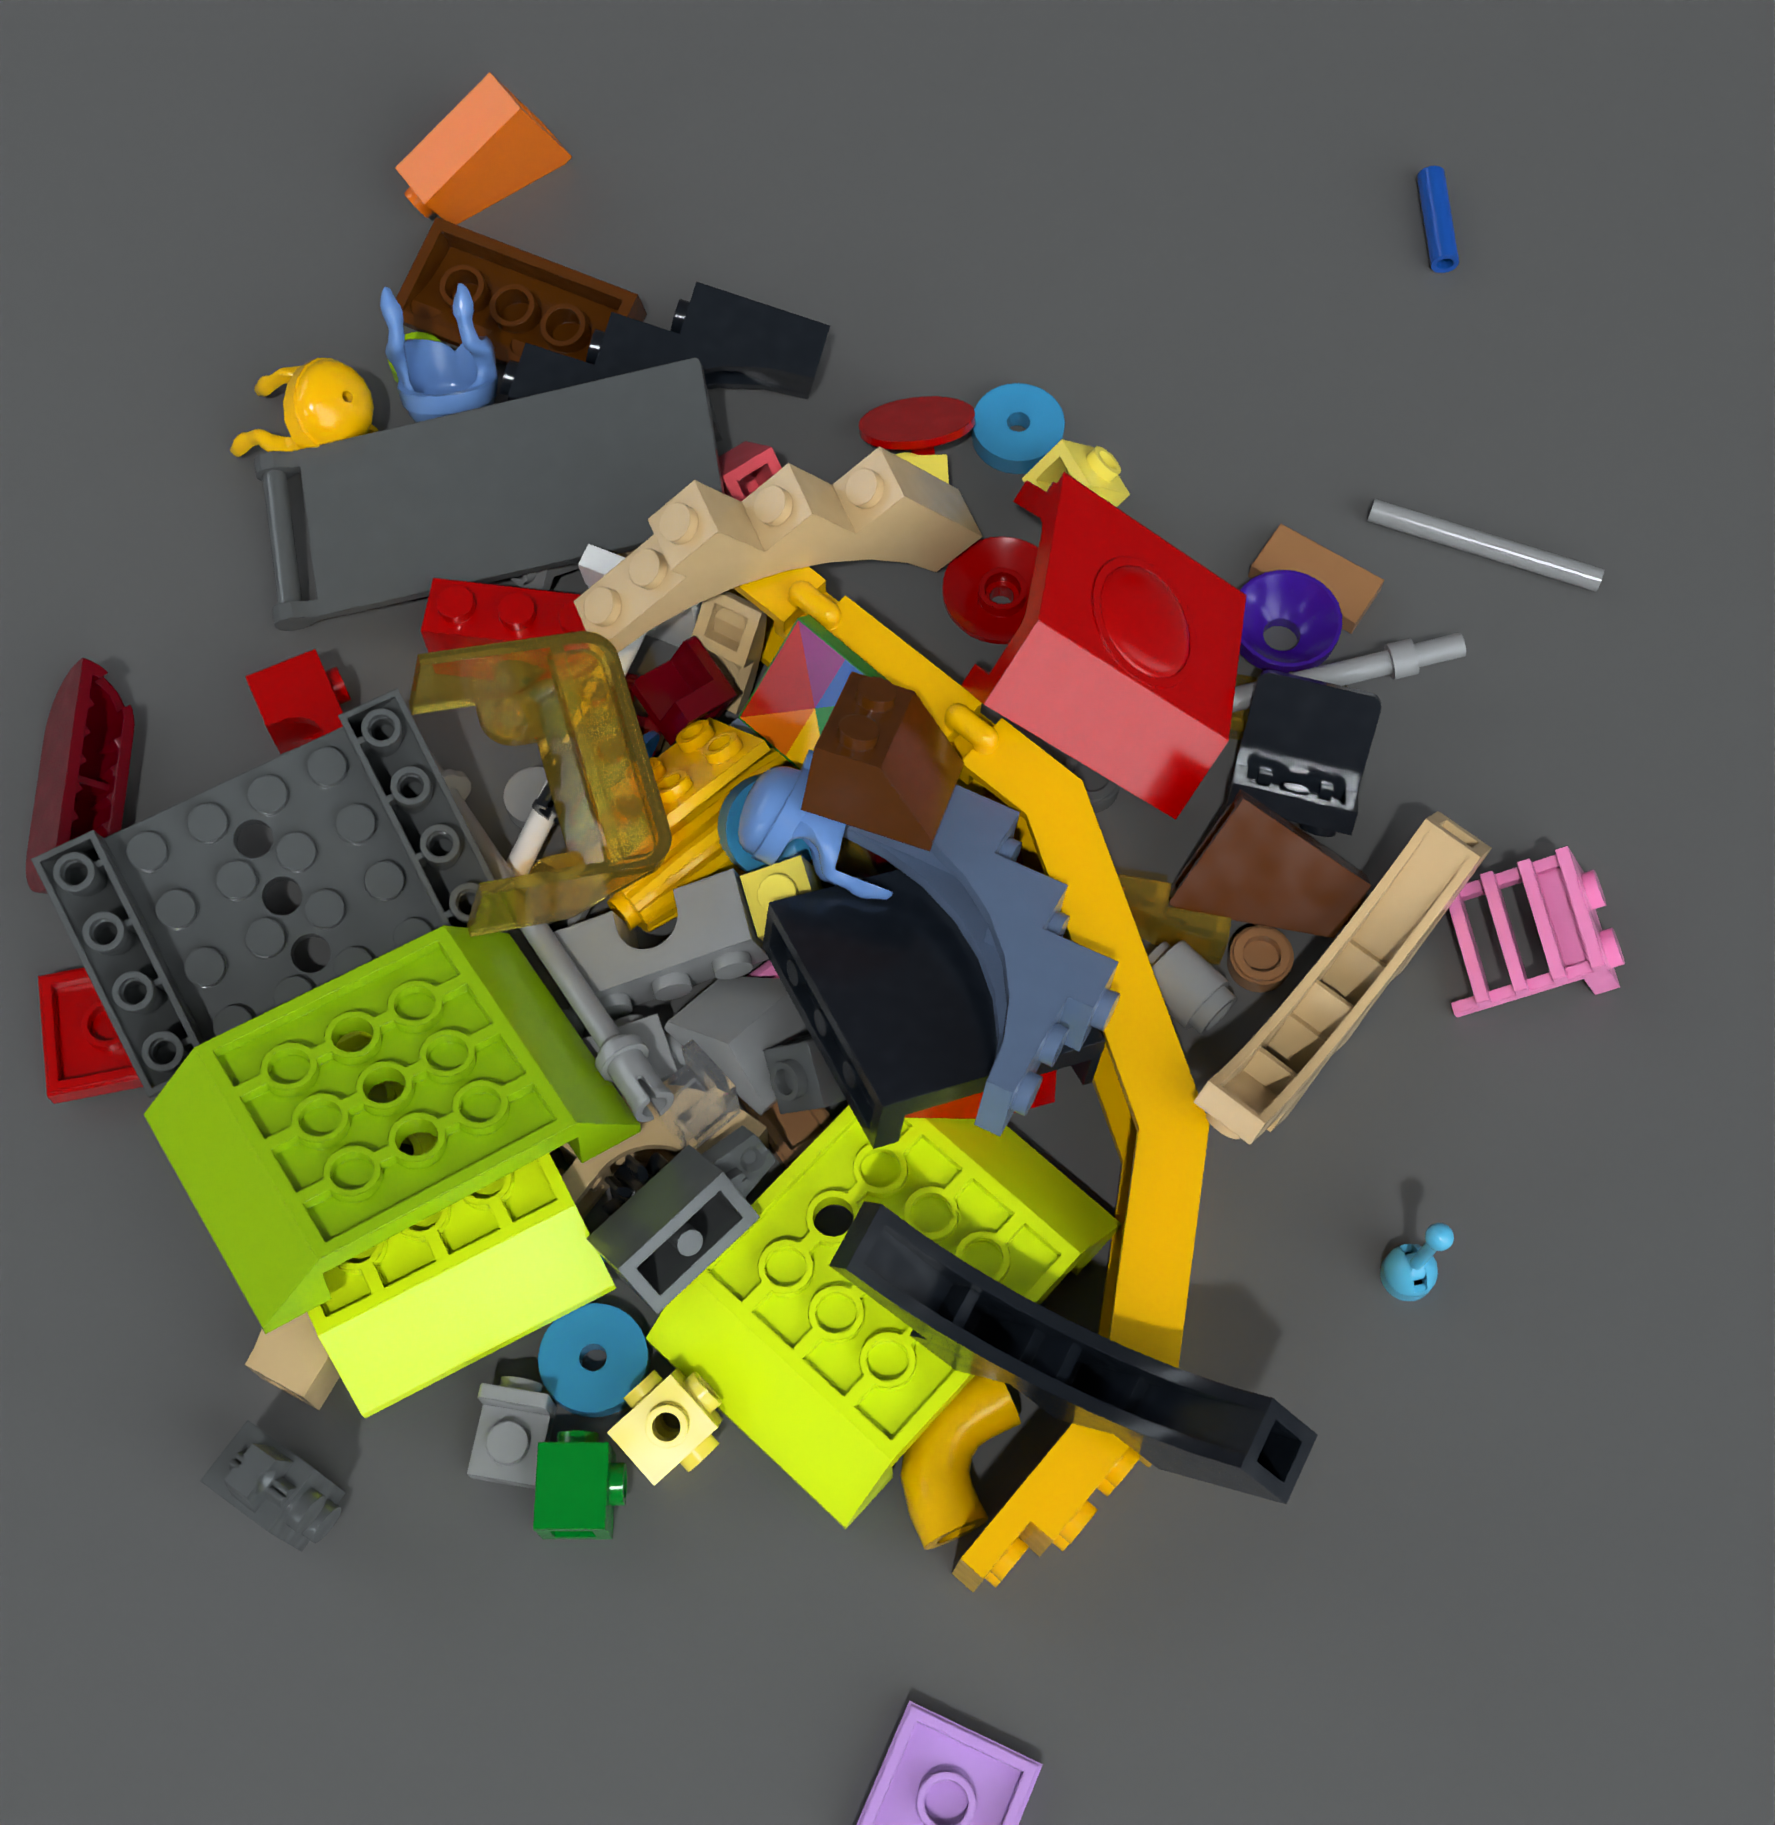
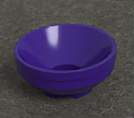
(1295, 603)

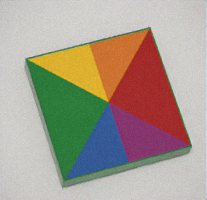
(801, 689)

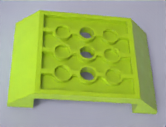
(310, 1171)

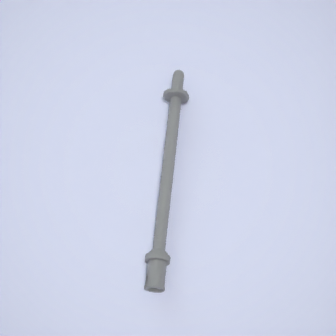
(620, 1056)

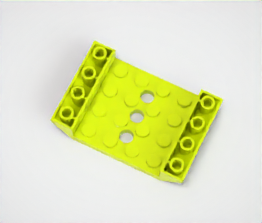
(456, 1279)
(815, 1361)

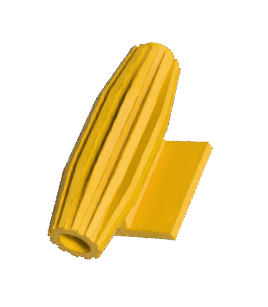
(693, 784)

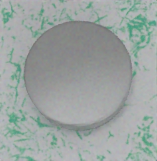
(521, 793)

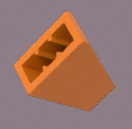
(479, 154)

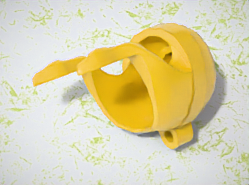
(320, 406)

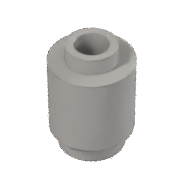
(1191, 986)

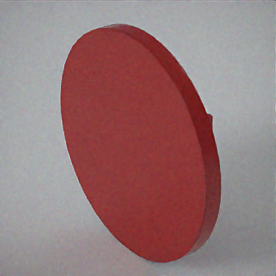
(917, 423)

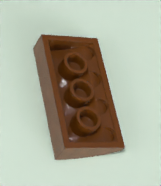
(513, 295)

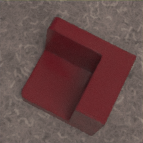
(684, 690)

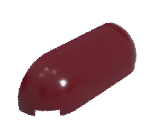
(81, 764)

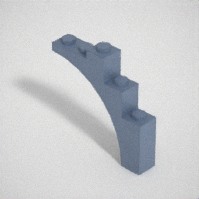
(1040, 984)

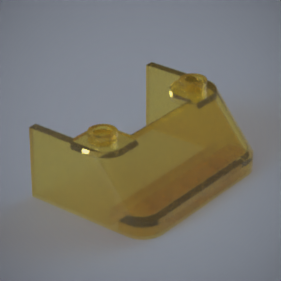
(579, 711)

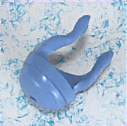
(432, 374)
(775, 817)

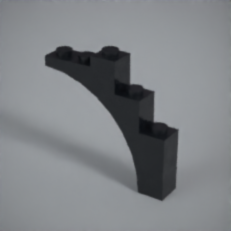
(732, 336)
(1070, 1372)

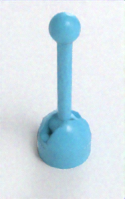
(1415, 1262)

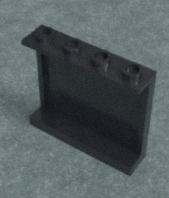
(893, 1000)

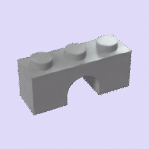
(708, 942)

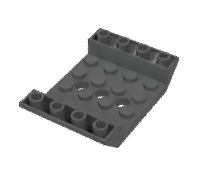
(181, 918)

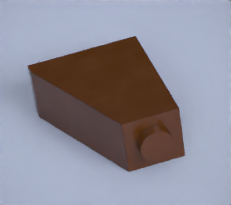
(1269, 874)

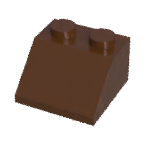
(883, 764)

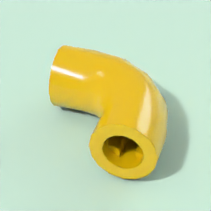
(939, 1462)

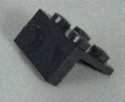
(1306, 750)

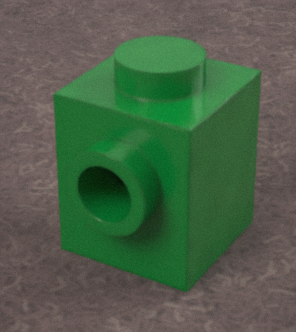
(577, 1487)

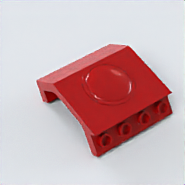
(1119, 649)

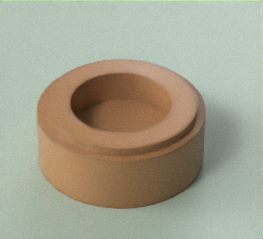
(1260, 958)

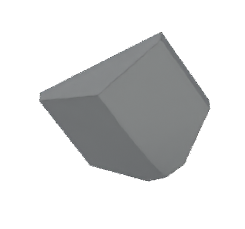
(733, 1027)

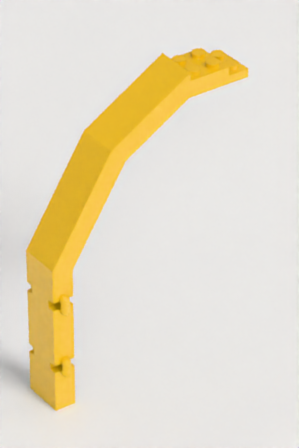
(1138, 1080)

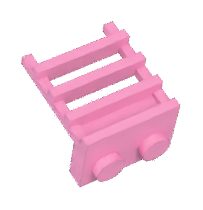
(1567, 923)

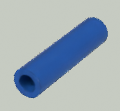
(1437, 219)

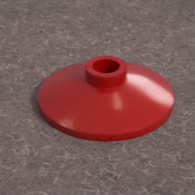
(983, 572)

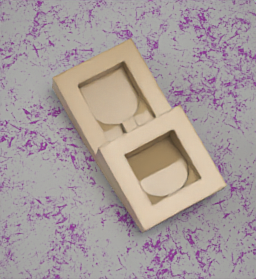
(734, 638)

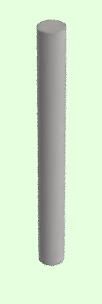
(1486, 545)

